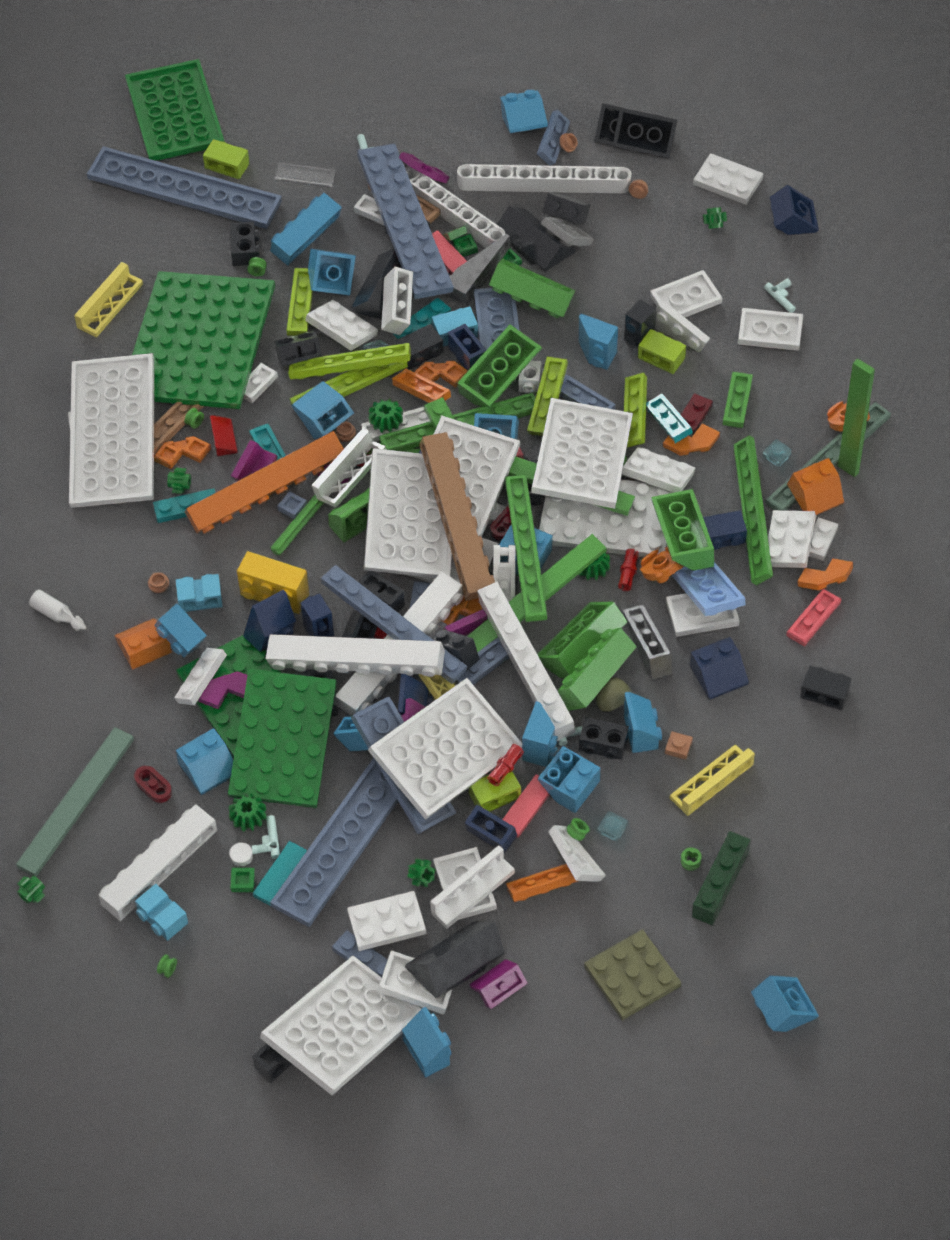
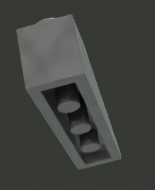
(477, 269)
(648, 642)

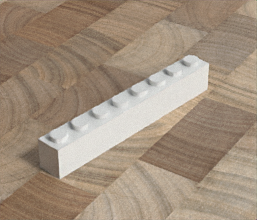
(425, 615)
(355, 654)
(525, 658)

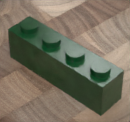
(721, 878)

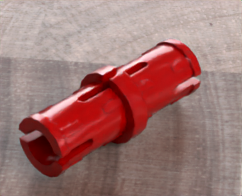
(628, 569)
(505, 765)

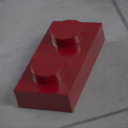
(696, 411)

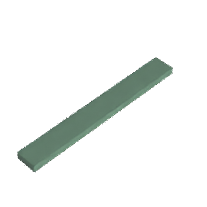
(783, 498)
(74, 802)

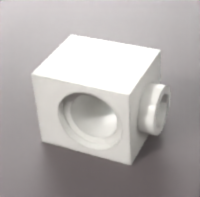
(530, 377)

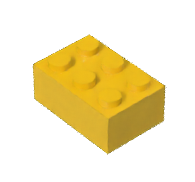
(263, 577)

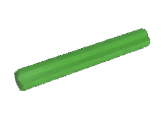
(296, 526)

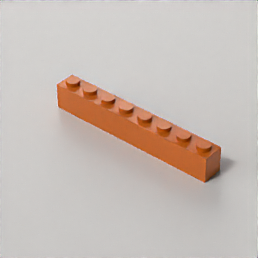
(264, 483)

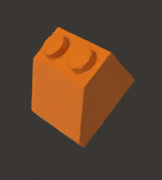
(817, 487)
(142, 644)

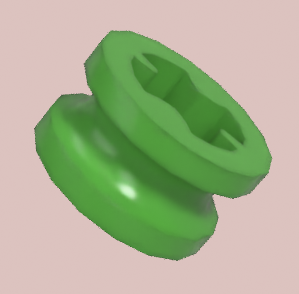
(257, 266)
(194, 418)
(577, 829)
(693, 853)
(166, 966)

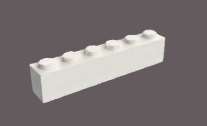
(157, 861)

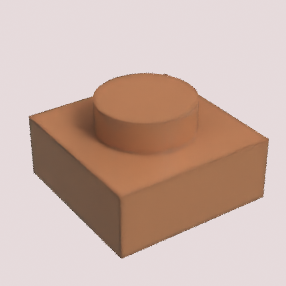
(678, 745)

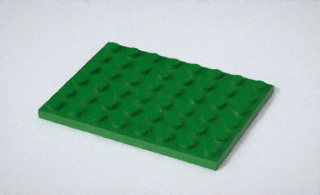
(203, 336)

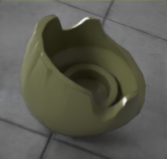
(612, 694)

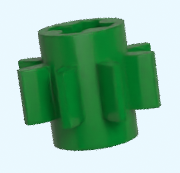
(714, 217)
(179, 480)
(421, 872)
(30, 889)

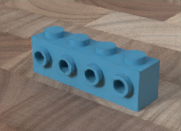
(305, 228)

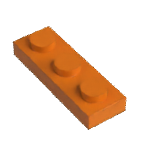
(420, 386)
(540, 883)

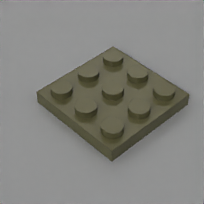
(632, 974)

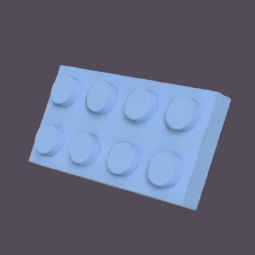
(709, 589)

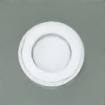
(241, 854)

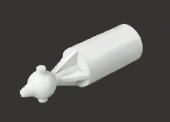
(55, 610)

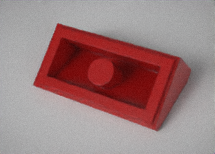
(223, 435)

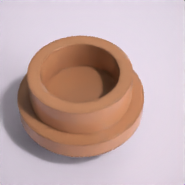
(568, 142)
(638, 189)
(345, 431)
(158, 582)

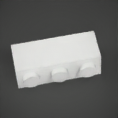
(397, 300)

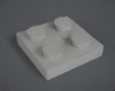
(567, 232)

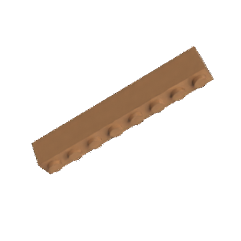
(456, 514)

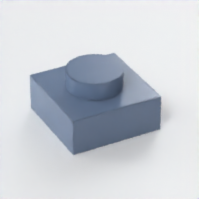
(291, 505)

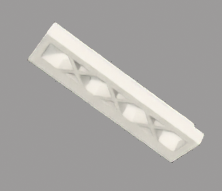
(343, 468)
(471, 888)

